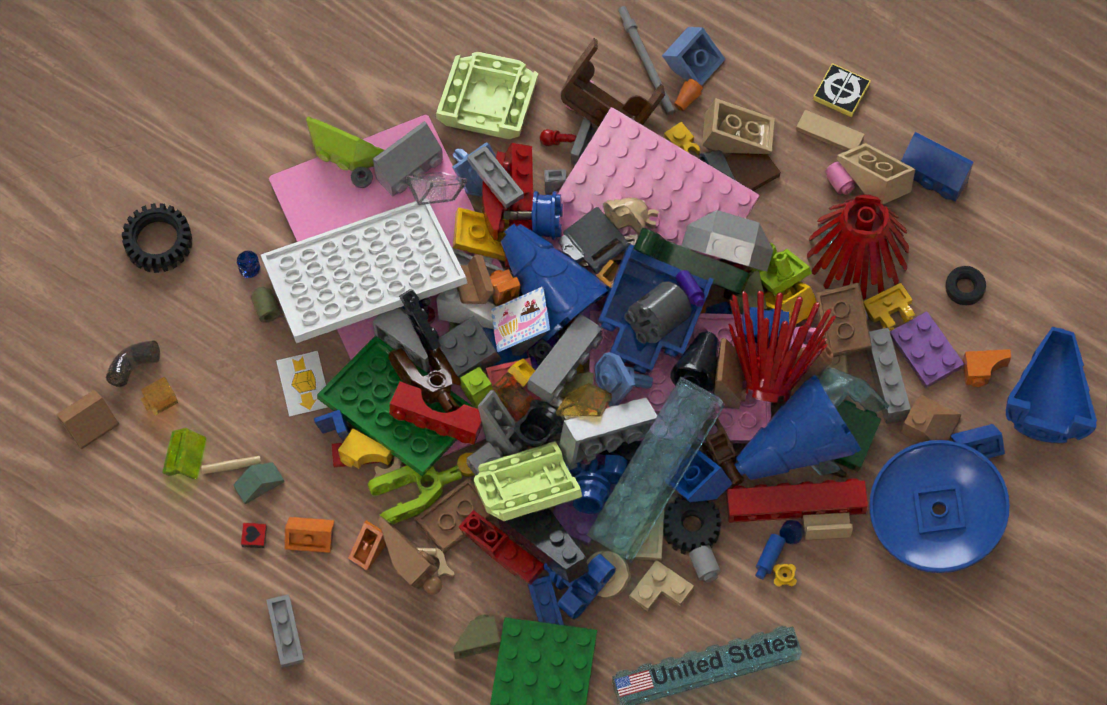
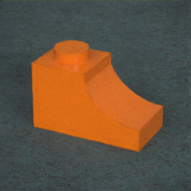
(505, 287)
(980, 365)

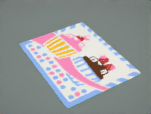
(520, 319)

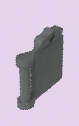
(590, 237)

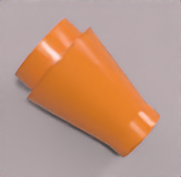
(689, 93)

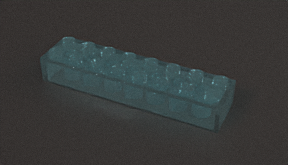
(656, 469)

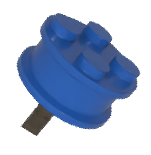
(544, 215)

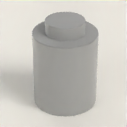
(705, 563)

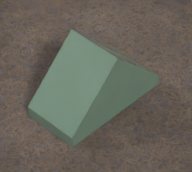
(257, 481)

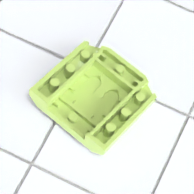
(487, 95)
(526, 482)

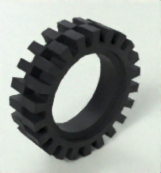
(149, 216)

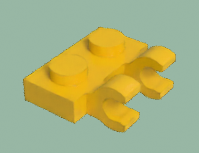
(888, 302)

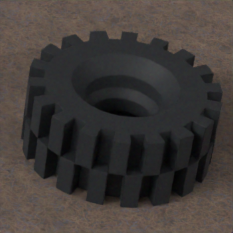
(685, 539)

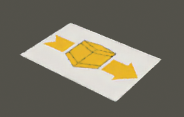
(301, 382)

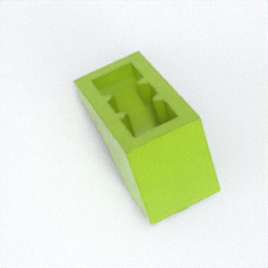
(475, 386)

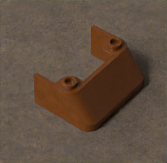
(594, 102)

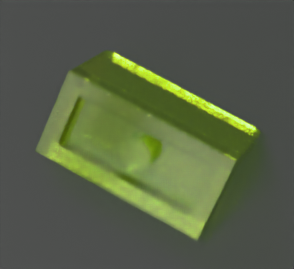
(184, 453)

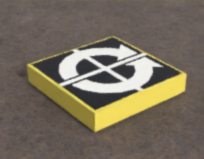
(841, 90)

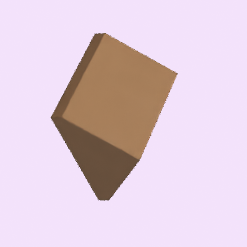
(88, 419)

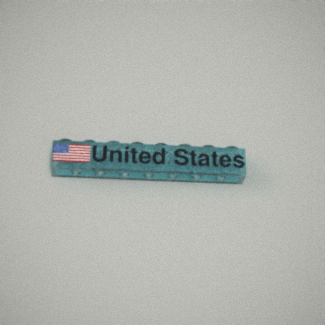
(706, 667)

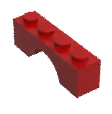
(460, 424)

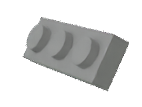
(495, 177)
(285, 631)

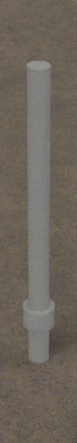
(630, 27)

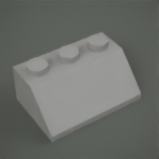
(408, 156)

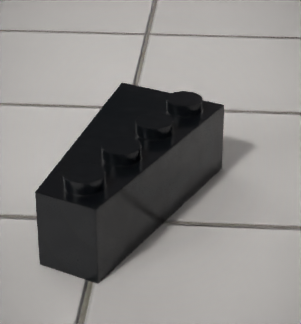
(548, 541)

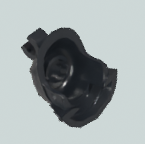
(538, 425)

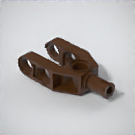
(435, 385)
(722, 453)

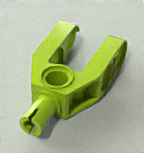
(404, 476)

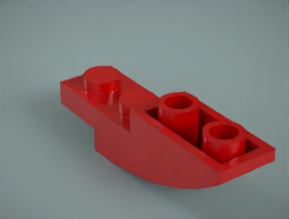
(492, 207)
(501, 548)

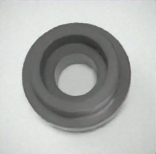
(361, 182)

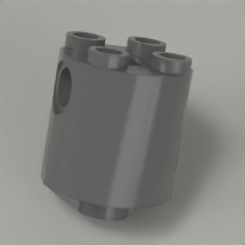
(658, 312)

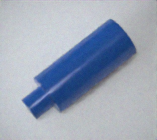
(769, 555)

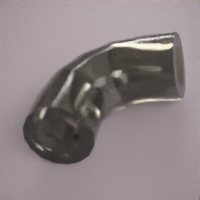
(131, 358)

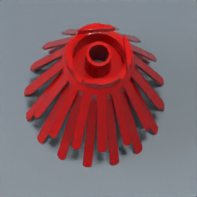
(863, 230)
(770, 369)

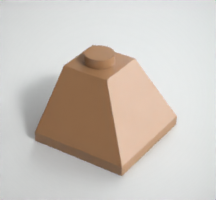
(929, 421)

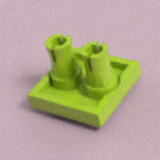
(783, 271)

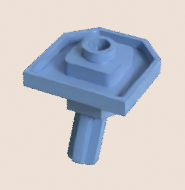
(465, 170)
(617, 378)

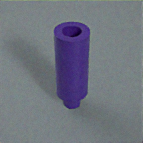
(690, 288)

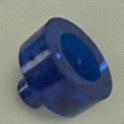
(792, 531)

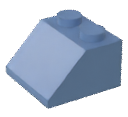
(694, 55)

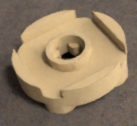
(620, 578)

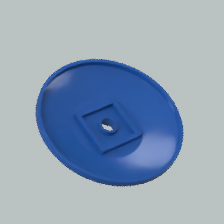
(946, 476)

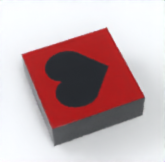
(253, 535)

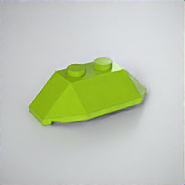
(341, 147)

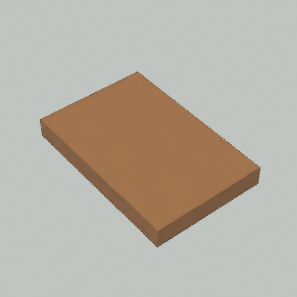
(850, 328)
(444, 516)

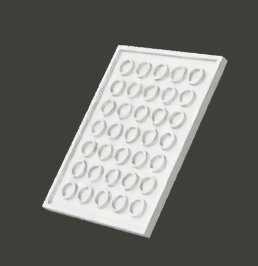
(362, 269)

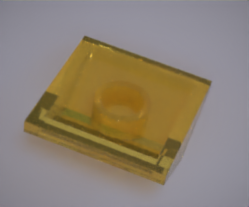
(585, 401)

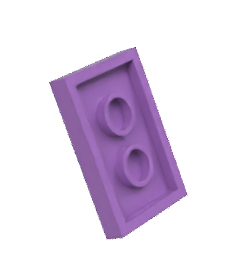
(926, 349)

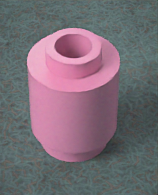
(840, 178)

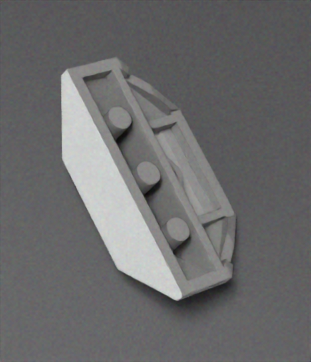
(729, 239)

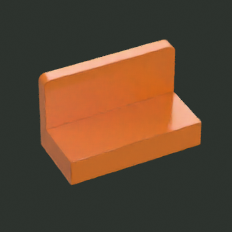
(309, 534)

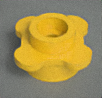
(784, 569)

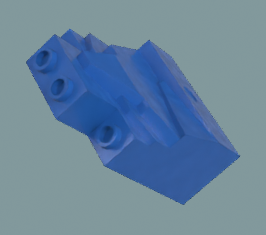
(633, 280)

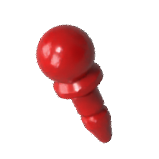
(550, 137)

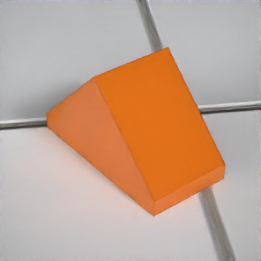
(367, 545)

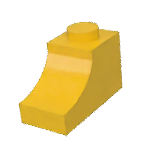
(361, 449)

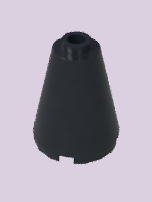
(698, 362)

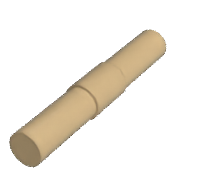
(230, 465)

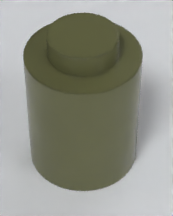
(265, 304)

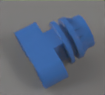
(596, 482)
(583, 589)

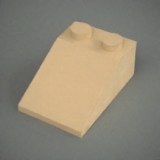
(737, 129)
(877, 172)

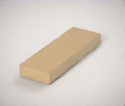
(829, 131)

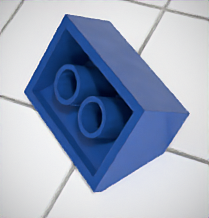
(937, 167)

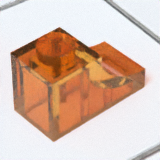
(513, 396)

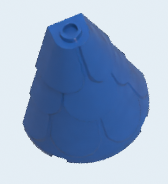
(566, 284)
(1053, 393)
(798, 435)

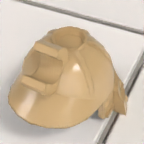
(629, 212)

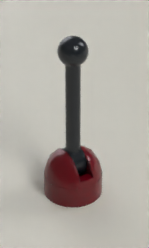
(429, 310)

